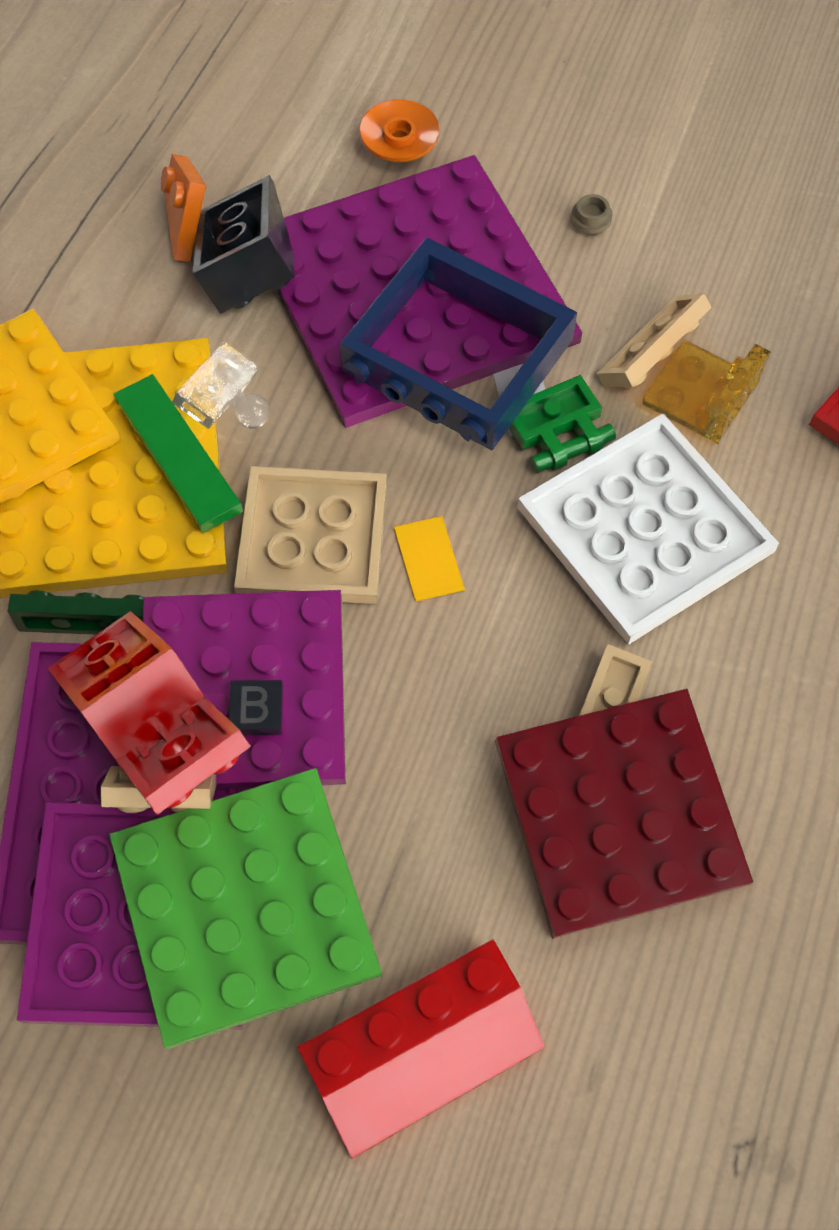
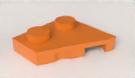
(183, 201)

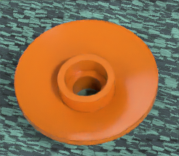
(399, 130)

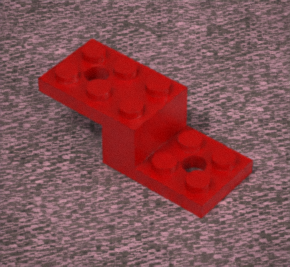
(148, 711)

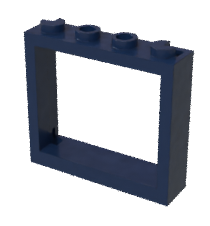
(484, 290)

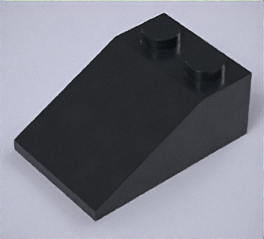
(243, 247)

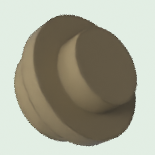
(592, 214)

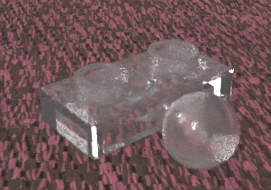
(220, 385)

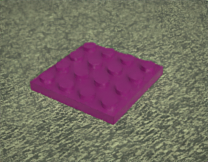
(266, 638)
(81, 936)

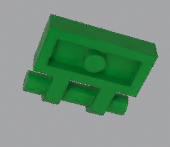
(555, 412)

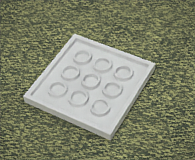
(646, 527)

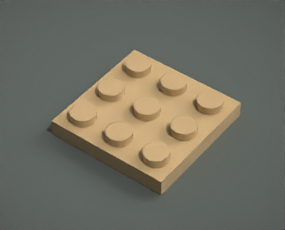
(312, 532)

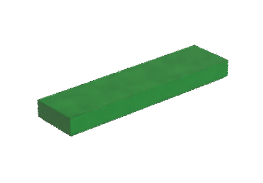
(178, 453)

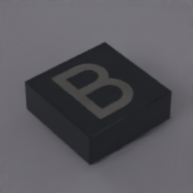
(257, 706)

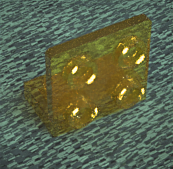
(705, 389)

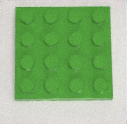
(243, 908)

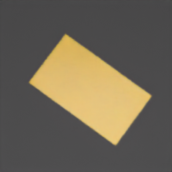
(429, 558)

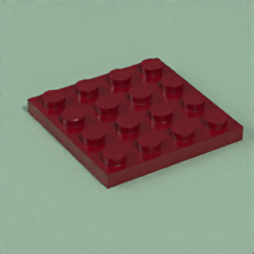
(621, 813)

